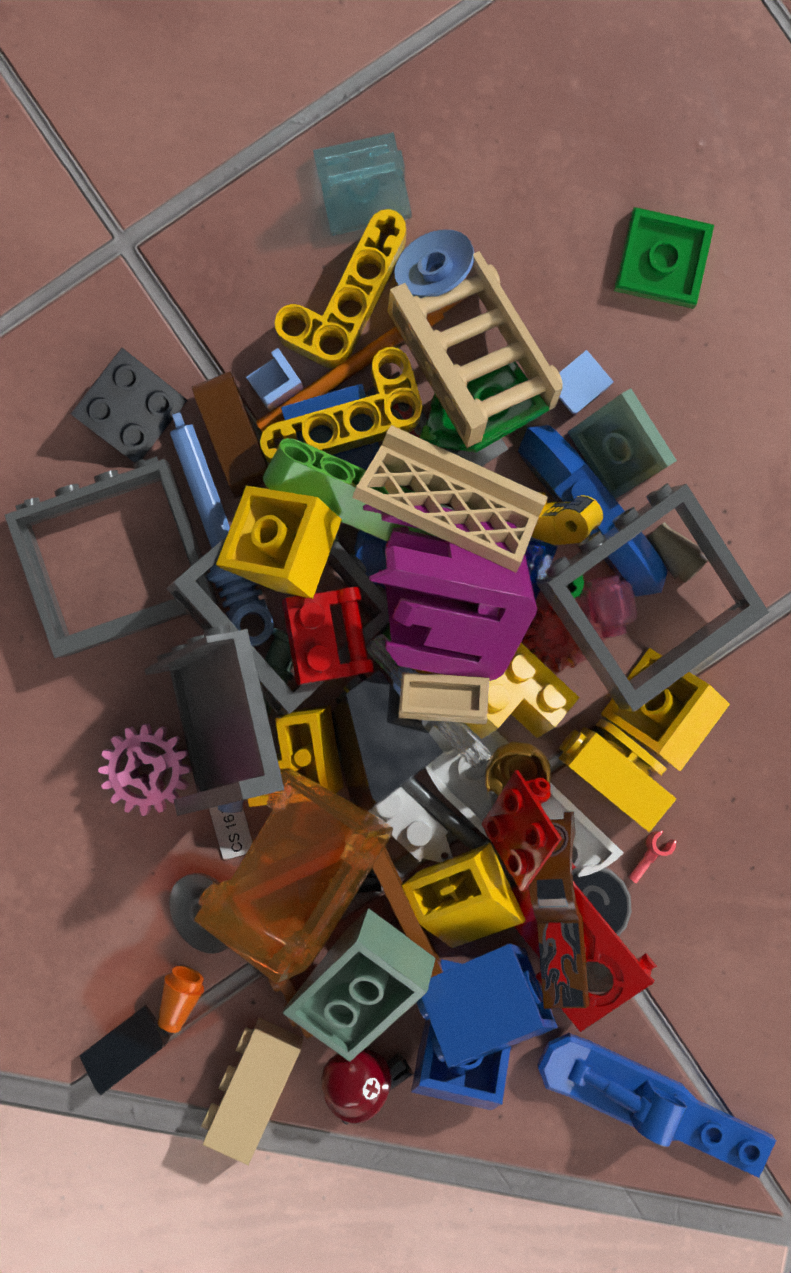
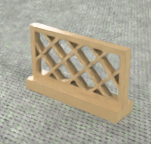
(448, 478)

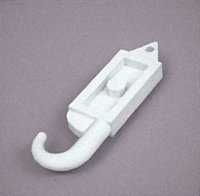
(413, 826)

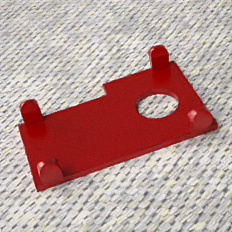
(601, 946)

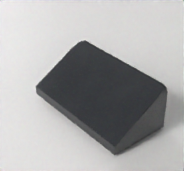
(123, 1049)

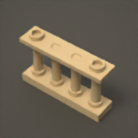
(451, 380)

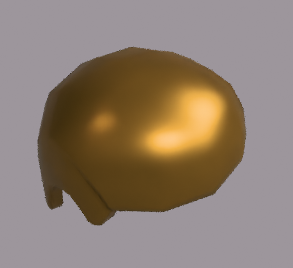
(513, 757)

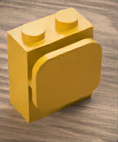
(618, 771)

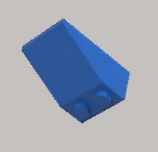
(472, 1084)

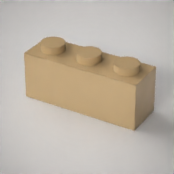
(251, 1090)

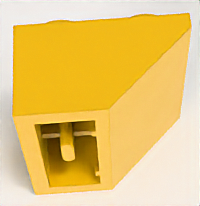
(464, 897)

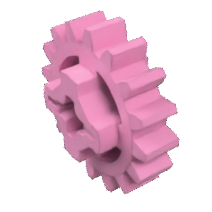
(150, 785)

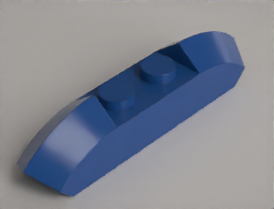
(567, 477)

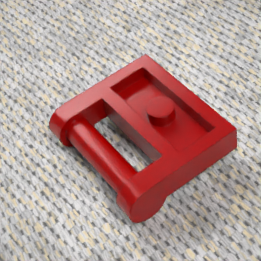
(314, 640)

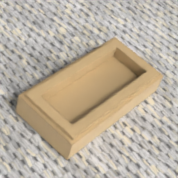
(444, 698)

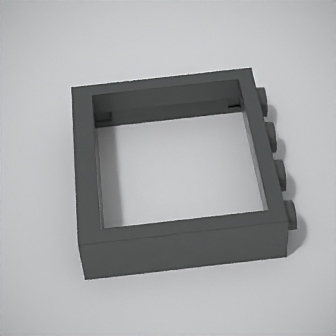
(71, 499)
(692, 651)
(273, 688)

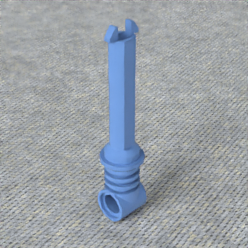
(239, 592)

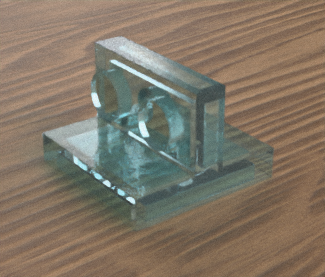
(361, 180)

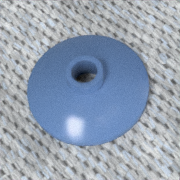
(435, 263)

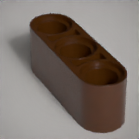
(231, 432)

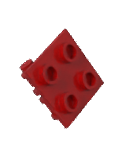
(522, 828)

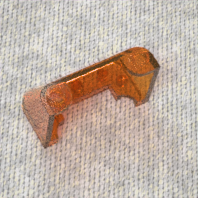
(294, 878)

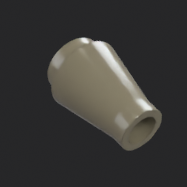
(677, 552)

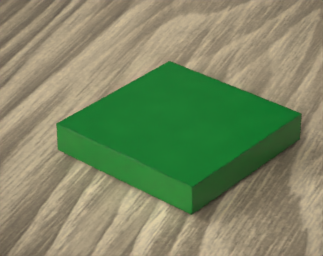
(664, 257)

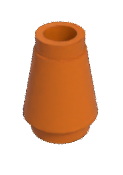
(179, 996)

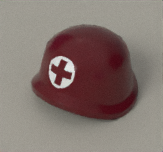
(356, 1088)

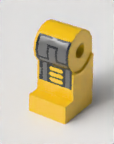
(568, 521)

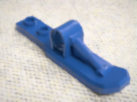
(650, 1102)

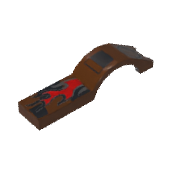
(560, 925)

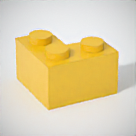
(527, 693)
(308, 748)

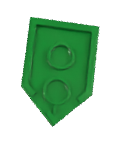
(442, 433)

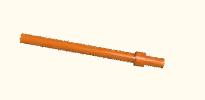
(347, 369)

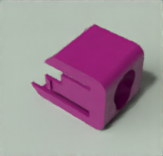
(449, 601)

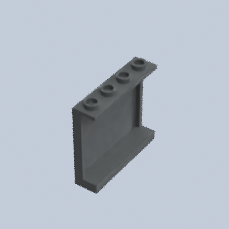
(221, 719)

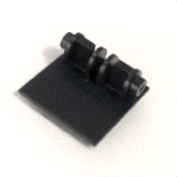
(129, 406)

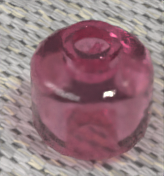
(609, 605)

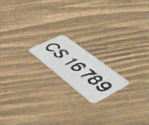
(231, 833)

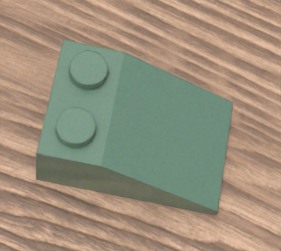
(361, 986)

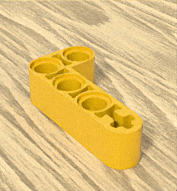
(350, 287)
(338, 417)

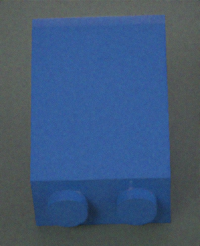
(485, 1006)

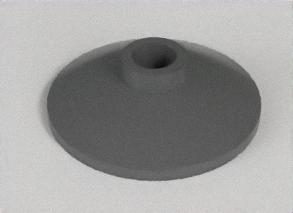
(185, 907)

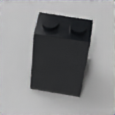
(375, 744)

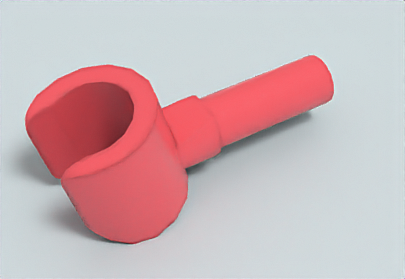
(651, 855)

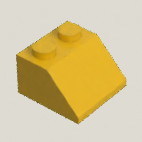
(280, 540)
(675, 719)

